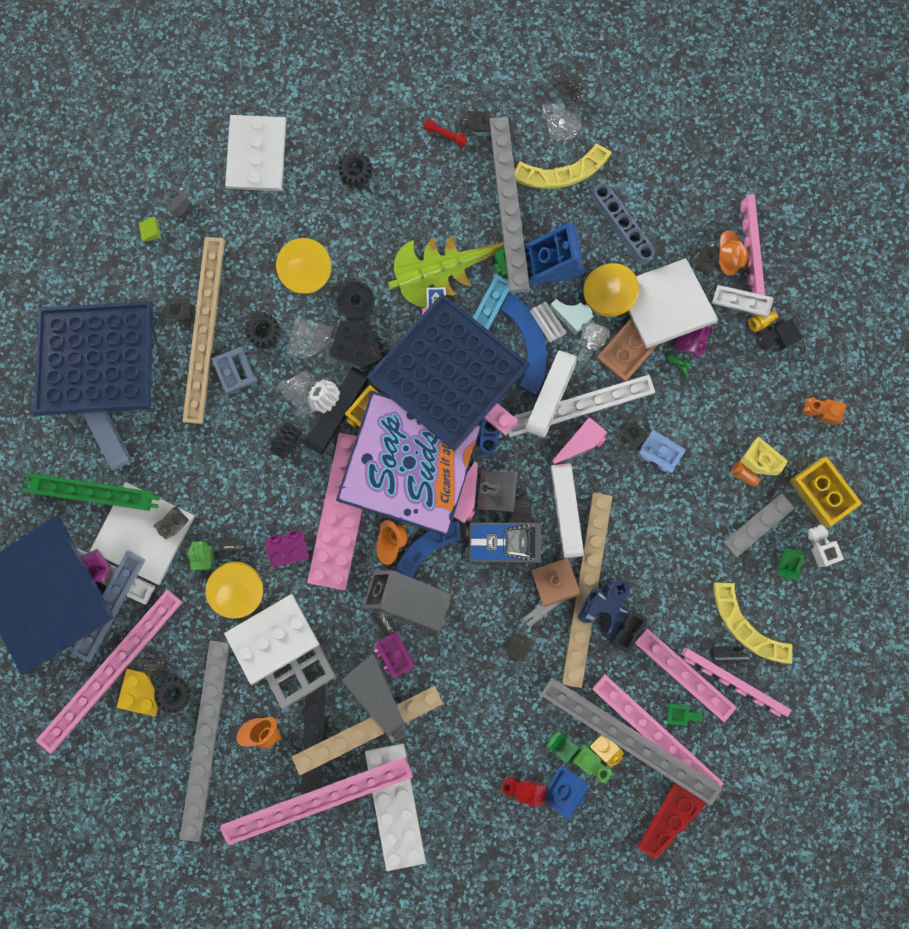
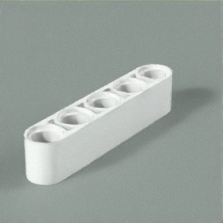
(551, 394)
(567, 510)

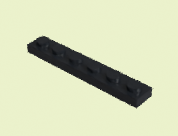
(313, 734)

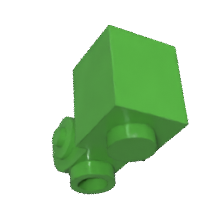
(201, 556)
(590, 763)

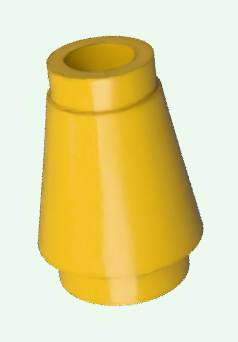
(758, 323)

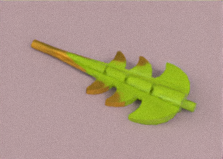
(416, 276)

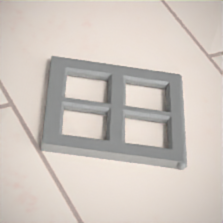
(306, 687)

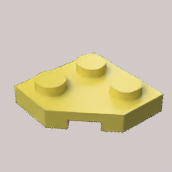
(763, 458)

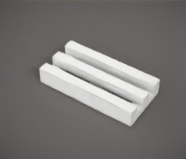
(549, 321)

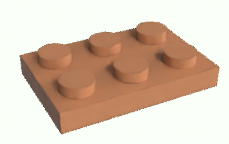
(625, 352)

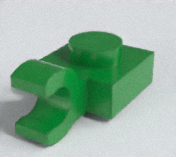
(680, 715)

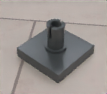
(497, 491)

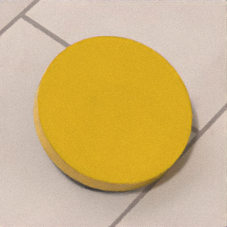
(303, 265)
(611, 290)
(234, 590)

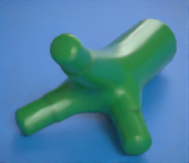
(682, 365)

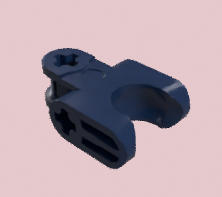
(609, 603)

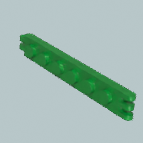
(90, 492)

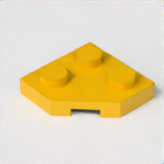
(137, 693)

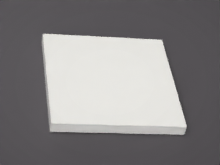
(670, 304)
(134, 531)

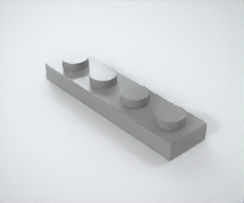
(758, 525)

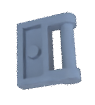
(228, 372)

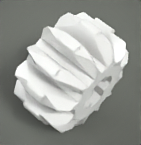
(323, 396)

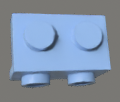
(661, 451)

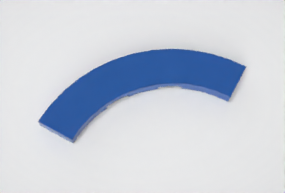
(534, 342)
(423, 547)

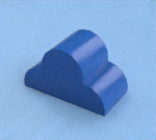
(554, 256)

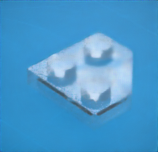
(308, 338)

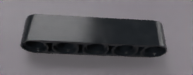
(331, 420)

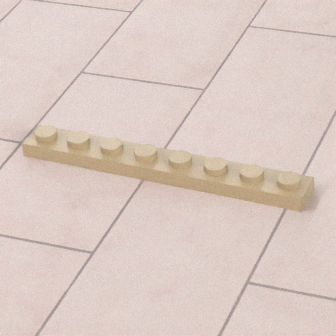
(362, 732)

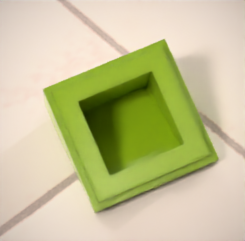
(149, 229)

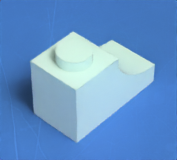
(572, 316)

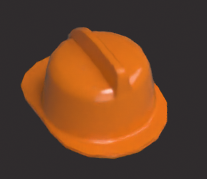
(732, 253)
(390, 540)
(259, 733)

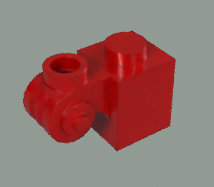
(525, 791)

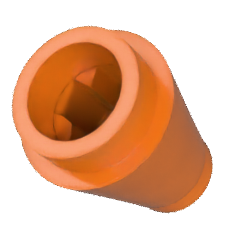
(745, 474)

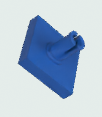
(565, 792)

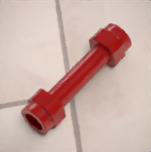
(430, 126)

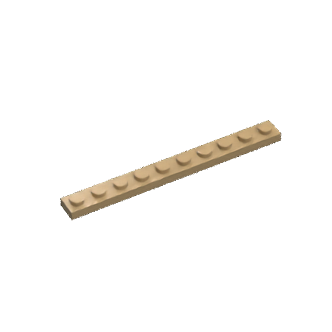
(203, 330)
(587, 581)

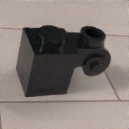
(784, 334)

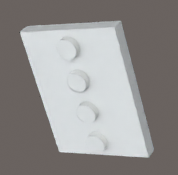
(256, 153)
(272, 639)

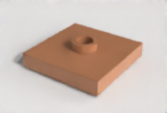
(555, 582)

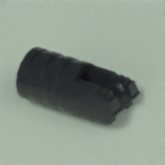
(728, 654)

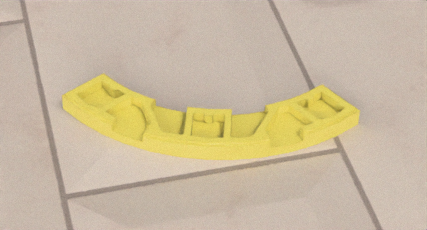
(565, 175)
(743, 631)

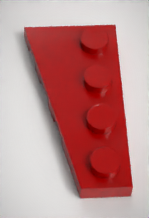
(671, 819)

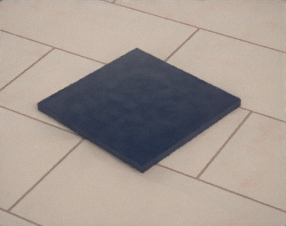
(46, 596)

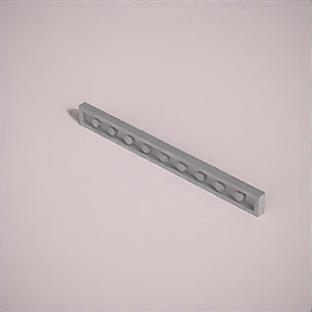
(509, 205)
(205, 741)
(631, 741)

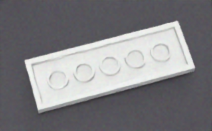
(396, 814)

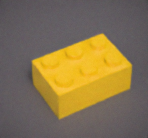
(825, 492)

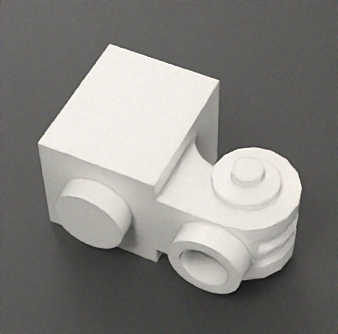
(824, 551)

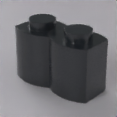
(627, 634)

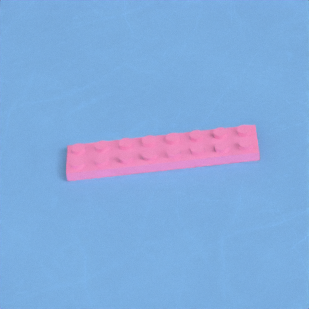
(337, 526)

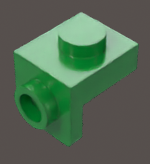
(500, 266)
(791, 564)
(562, 747)

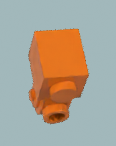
(827, 411)

